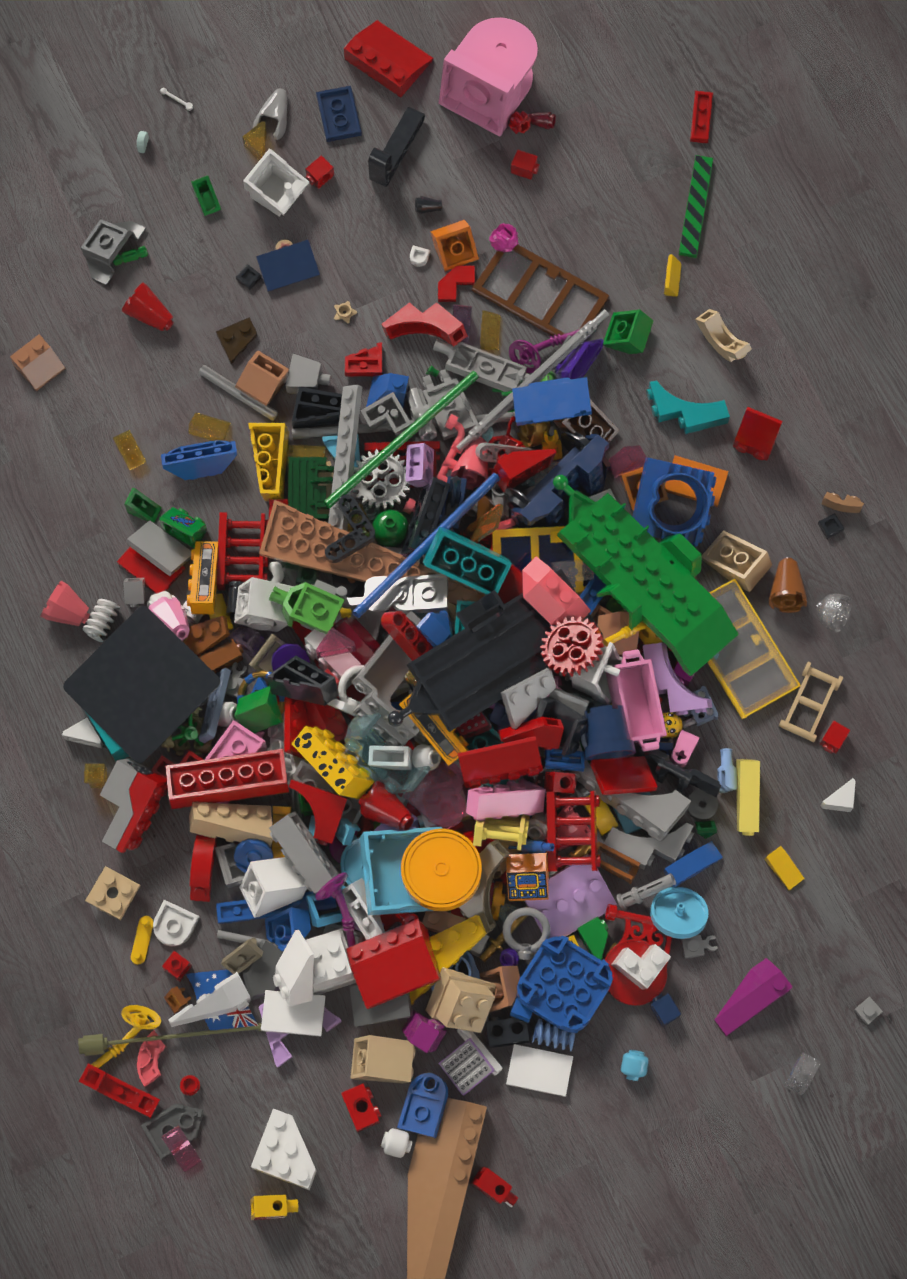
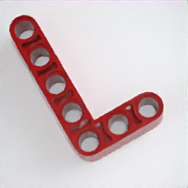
(412, 642)

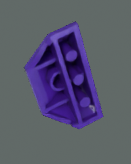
(579, 360)

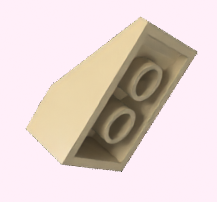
(737, 560)

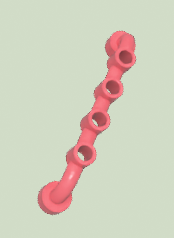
(449, 462)

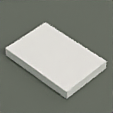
(296, 1019)
(539, 1070)

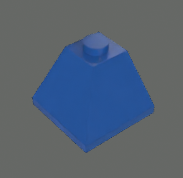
(386, 384)

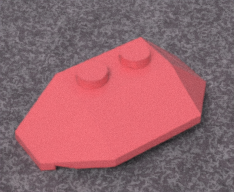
(550, 594)

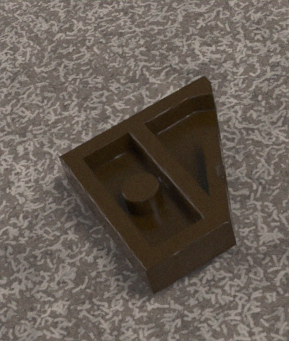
(236, 337)

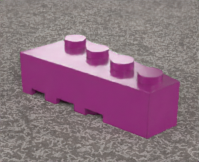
(423, 1032)

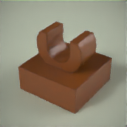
(176, 999)

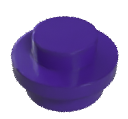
(509, 957)

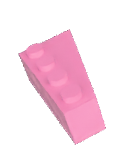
(505, 800)

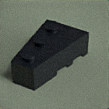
(316, 408)
(303, 682)

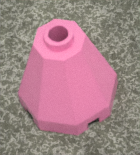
(172, 615)

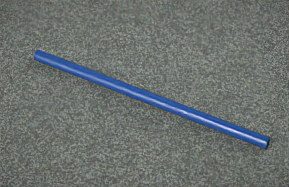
(424, 546)

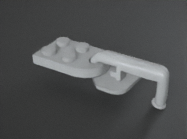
(421, 595)

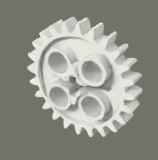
(392, 492)

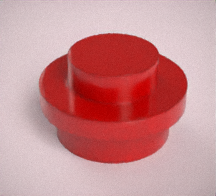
(190, 1085)

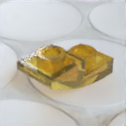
(129, 450)

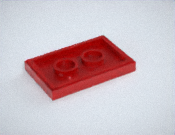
(140, 567)
(623, 775)

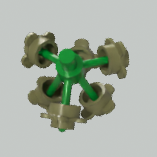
(189, 732)

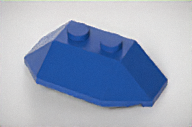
(199, 459)

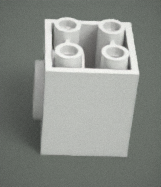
(254, 607)

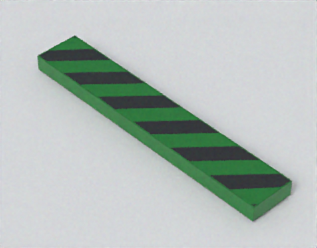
(695, 206)

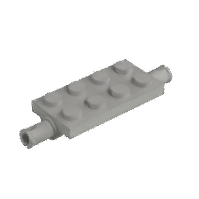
(491, 368)

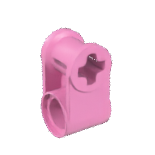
(684, 747)

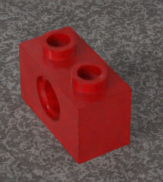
(365, 1119)

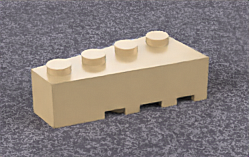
(231, 821)

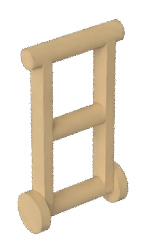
(835, 683)

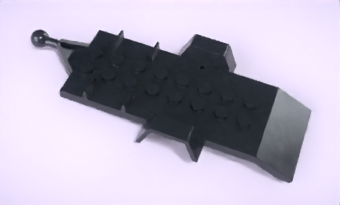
(480, 661)

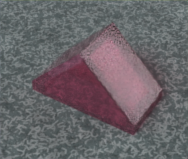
(627, 459)
(334, 644)

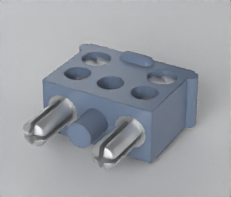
(708, 716)

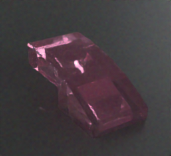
(181, 1148)

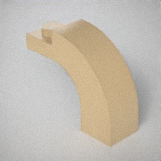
(720, 337)

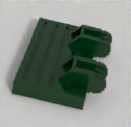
(303, 485)

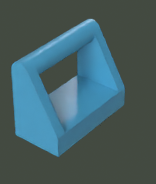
(322, 920)

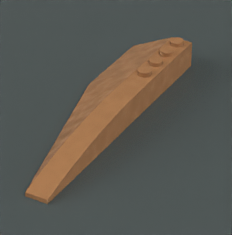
(438, 1188)

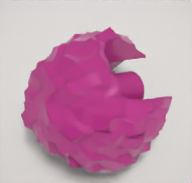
(504, 238)

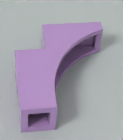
(679, 696)

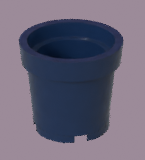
(607, 734)

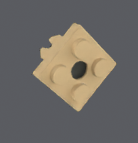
(112, 893)

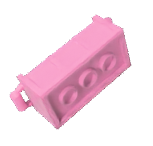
(638, 694)
(237, 741)

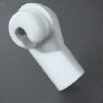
(277, 571)

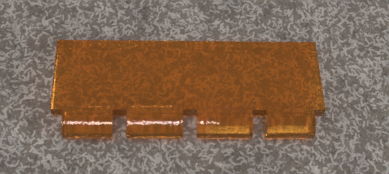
(484, 525)

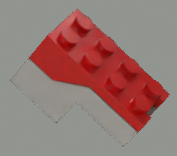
(138, 797)

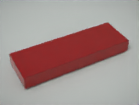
(701, 117)

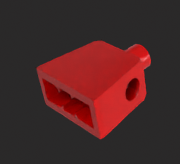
(486, 1182)

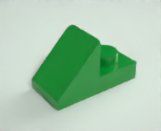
(205, 195)

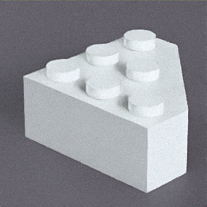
(284, 1152)

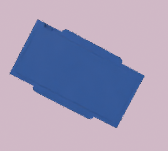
(551, 400)

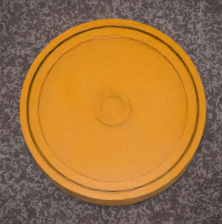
(441, 869)

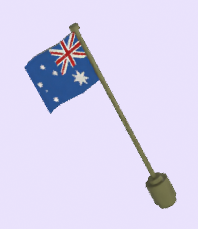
(202, 984)

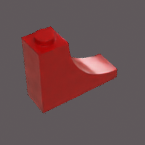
(326, 809)

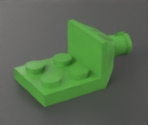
(308, 606)

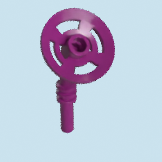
(530, 350)
(334, 889)

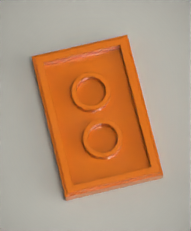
(682, 489)

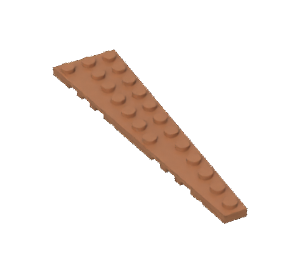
(303, 541)

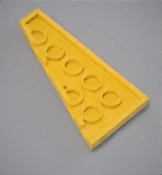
(451, 945)

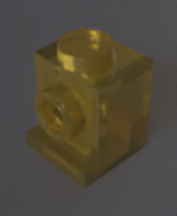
(95, 775)

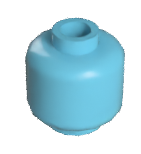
(634, 1065)

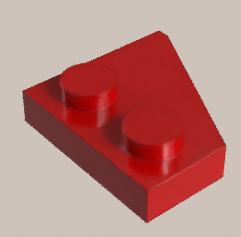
(364, 362)

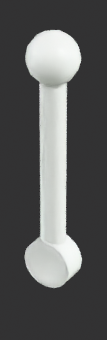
(189, 106)

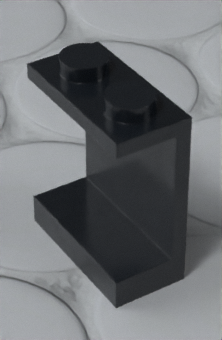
(572, 721)

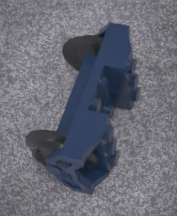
(585, 470)

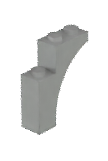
(642, 848)

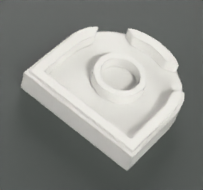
(174, 924)

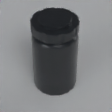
(232, 598)

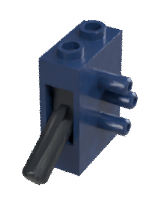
(455, 497)

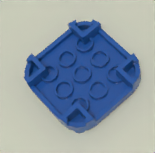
(564, 984)

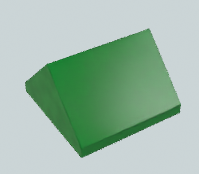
(258, 711)

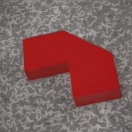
(457, 276)

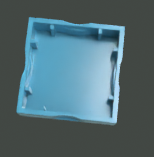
(382, 871)

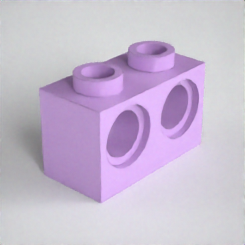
(419, 464)

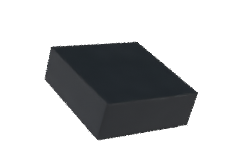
(248, 276)
(831, 526)

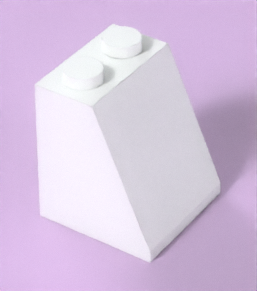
(271, 885)

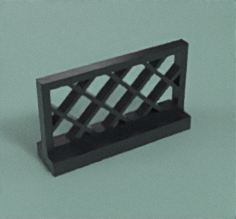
(426, 514)

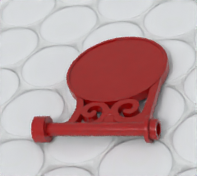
(621, 987)

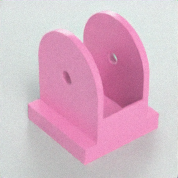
(489, 73)

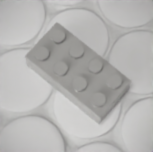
(303, 851)

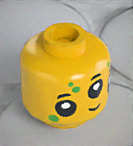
(672, 724)

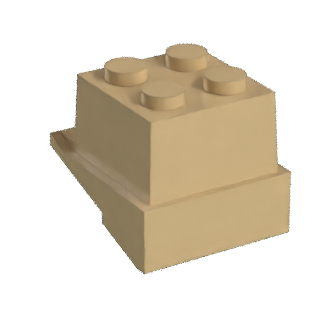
(461, 1000)

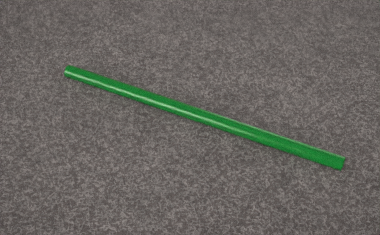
(401, 439)

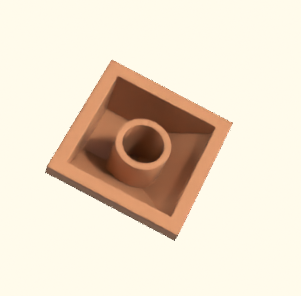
(611, 624)
(506, 982)

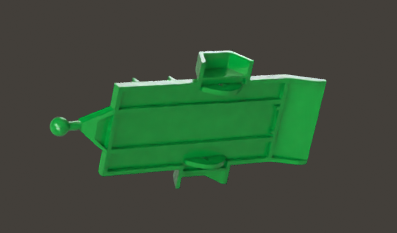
(645, 580)

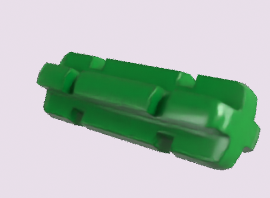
(130, 255)

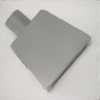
(305, 374)

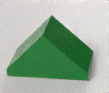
(142, 506)

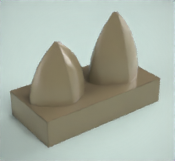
(242, 956)

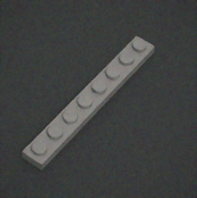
(345, 448)

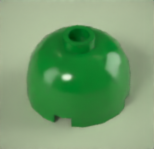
(390, 528)

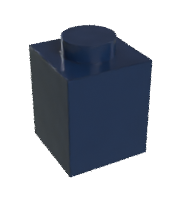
(665, 1009)

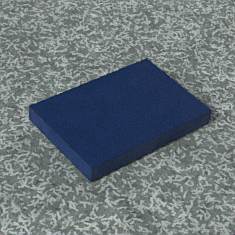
(338, 113)
(287, 265)

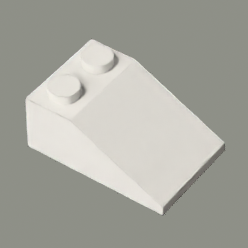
(295, 971)

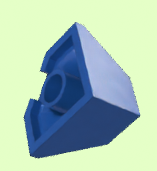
(436, 627)
(284, 924)

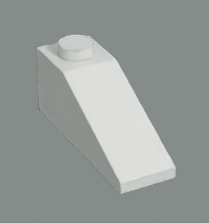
(356, 902)

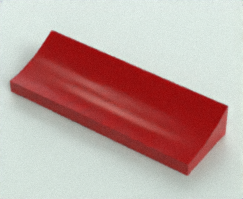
(227, 778)

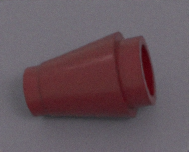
(543, 119)

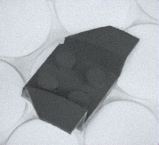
(104, 245)

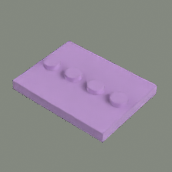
(574, 899)

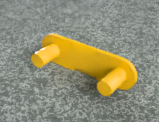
(142, 940)

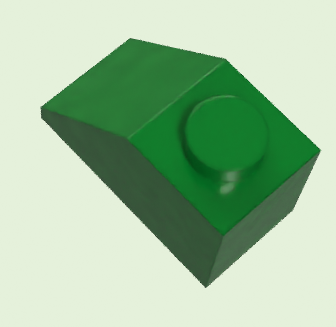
(594, 936)

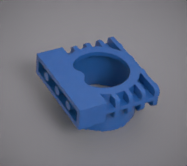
(653, 475)

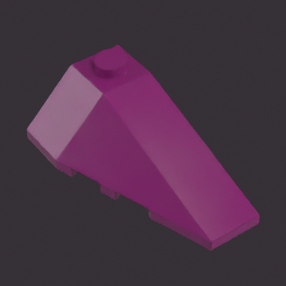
(756, 992)

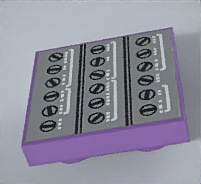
(466, 1066)

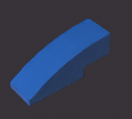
(693, 863)

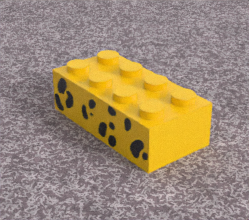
(333, 762)

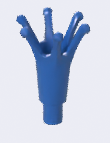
(535, 847)

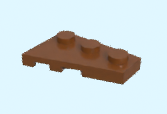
(207, 634)

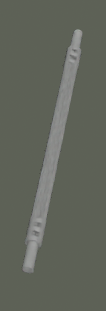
(536, 376)

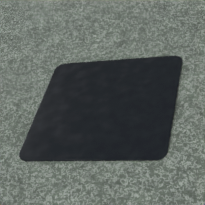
(141, 684)

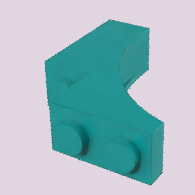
(690, 415)

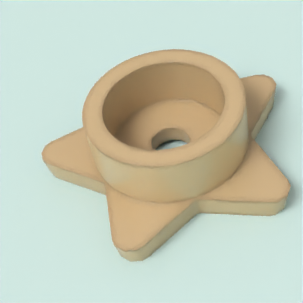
(344, 307)

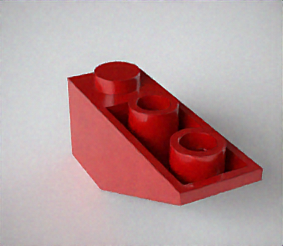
(547, 732)

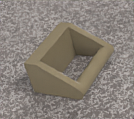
(266, 662)

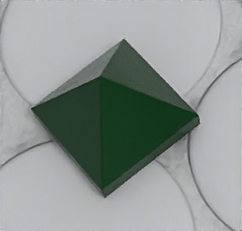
(706, 828)

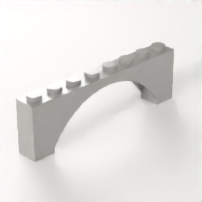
(651, 812)

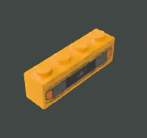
(204, 578)
(444, 742)

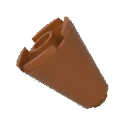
(788, 588)

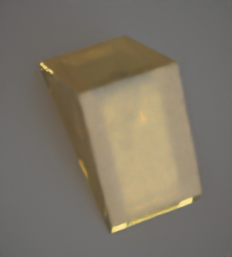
(256, 140)

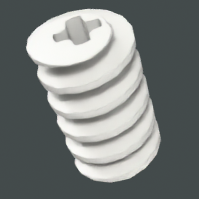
(100, 618)

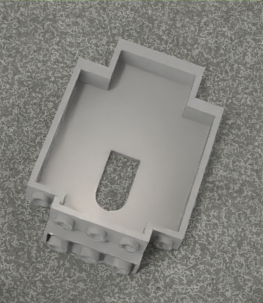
(379, 681)

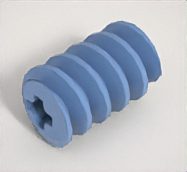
(552, 1034)

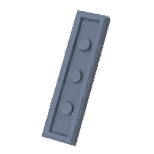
(214, 707)

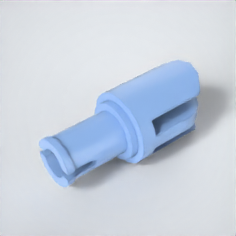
(727, 772)

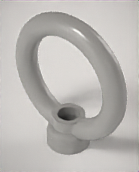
(525, 950)

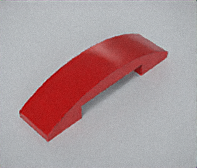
(119, 1090)

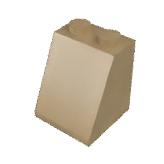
(382, 1059)

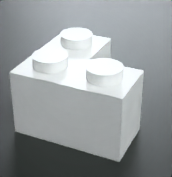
(641, 970)

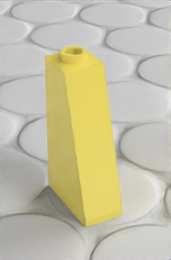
(748, 796)

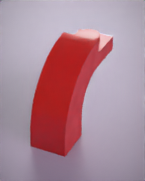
(202, 868)

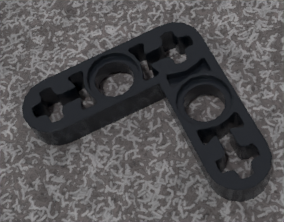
(356, 535)

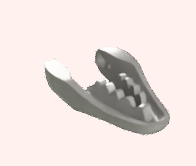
(275, 108)

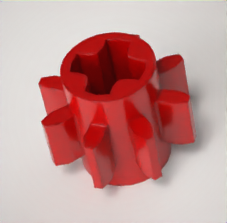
(519, 122)

